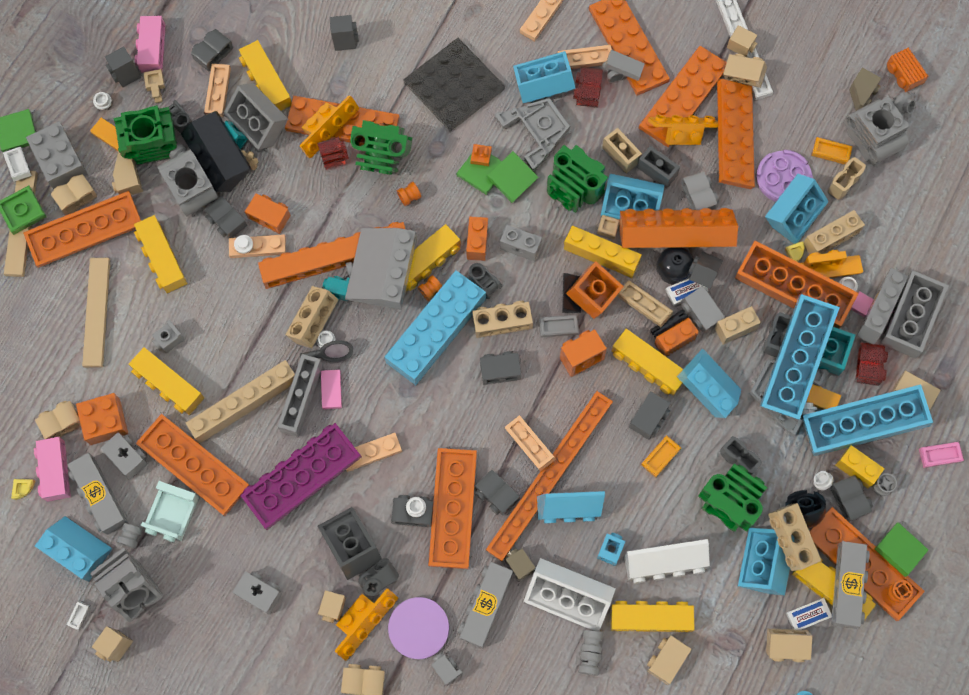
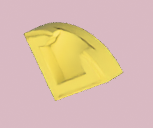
(795, 251)
(21, 488)

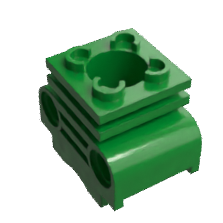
(134, 128)
(380, 146)
(576, 178)
(735, 495)

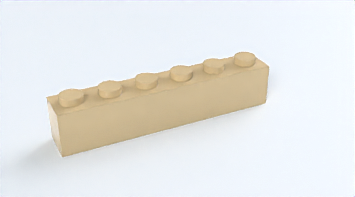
(241, 402)

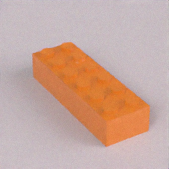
(678, 228)
(787, 279)

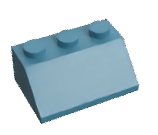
(544, 77)
(630, 193)
(797, 208)
(710, 385)
(570, 506)
(73, 547)
(764, 563)

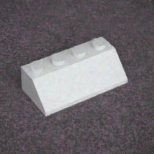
(667, 560)
(569, 595)

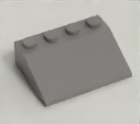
(382, 267)

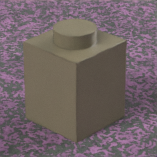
(520, 564)

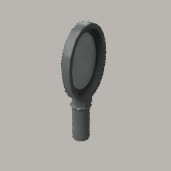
(333, 351)

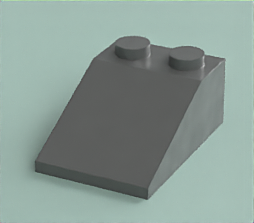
(350, 543)

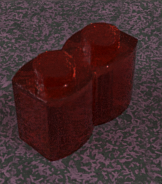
(589, 87)
(333, 153)
(871, 364)

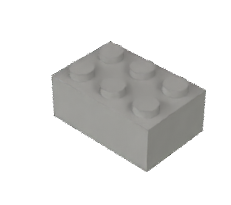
(255, 116)
(56, 154)

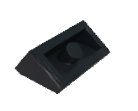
(568, 304)

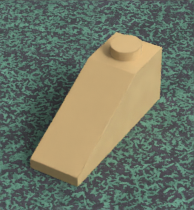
(126, 176)

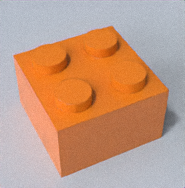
(594, 290)
(582, 352)
(101, 418)

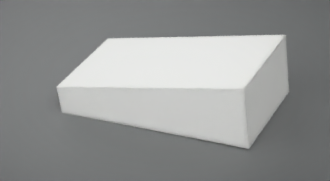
(78, 615)

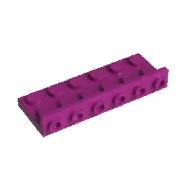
(300, 476)

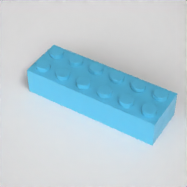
(435, 327)
(799, 356)
(867, 420)

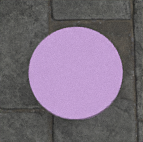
(778, 171)
(418, 628)

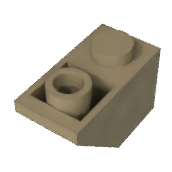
(863, 87)

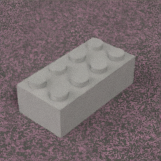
(914, 314)

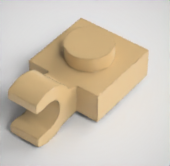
(154, 82)

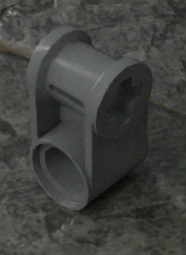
(179, 116)
(486, 281)
(379, 576)

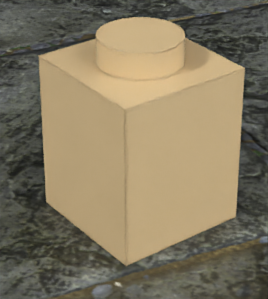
(742, 41)
(332, 606)

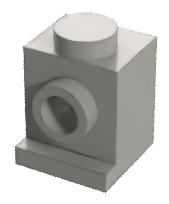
(173, 339)
(446, 668)

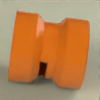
(409, 194)
(430, 288)
(896, 592)

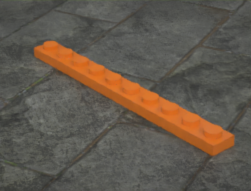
(549, 476)

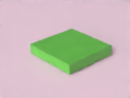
(15, 129)
(476, 174)
(512, 177)
(21, 210)
(901, 549)

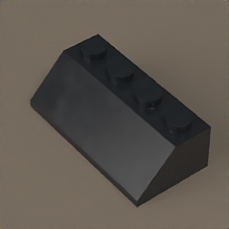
(216, 152)

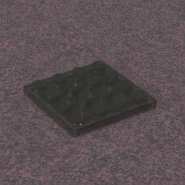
(454, 84)

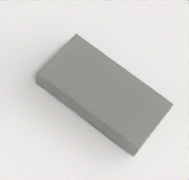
(624, 65)
(559, 326)

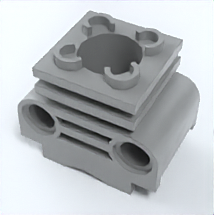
(878, 130)
(191, 199)
(126, 585)

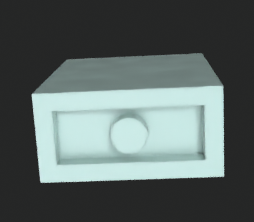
(170, 512)

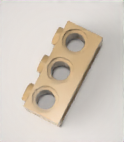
(834, 233)
(311, 317)
(497, 327)
(803, 542)

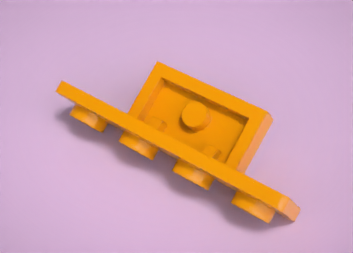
(326, 124)
(684, 129)
(834, 264)
(361, 620)

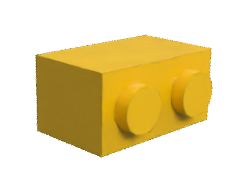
(858, 464)

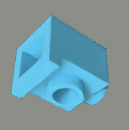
(611, 540)

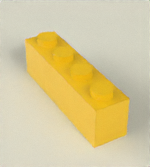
(264, 75)
(602, 251)
(160, 254)
(432, 254)
(648, 361)
(168, 382)
(822, 581)
(652, 617)

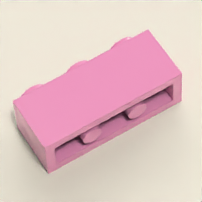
(150, 43)
(52, 469)

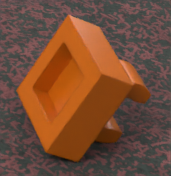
(481, 155)

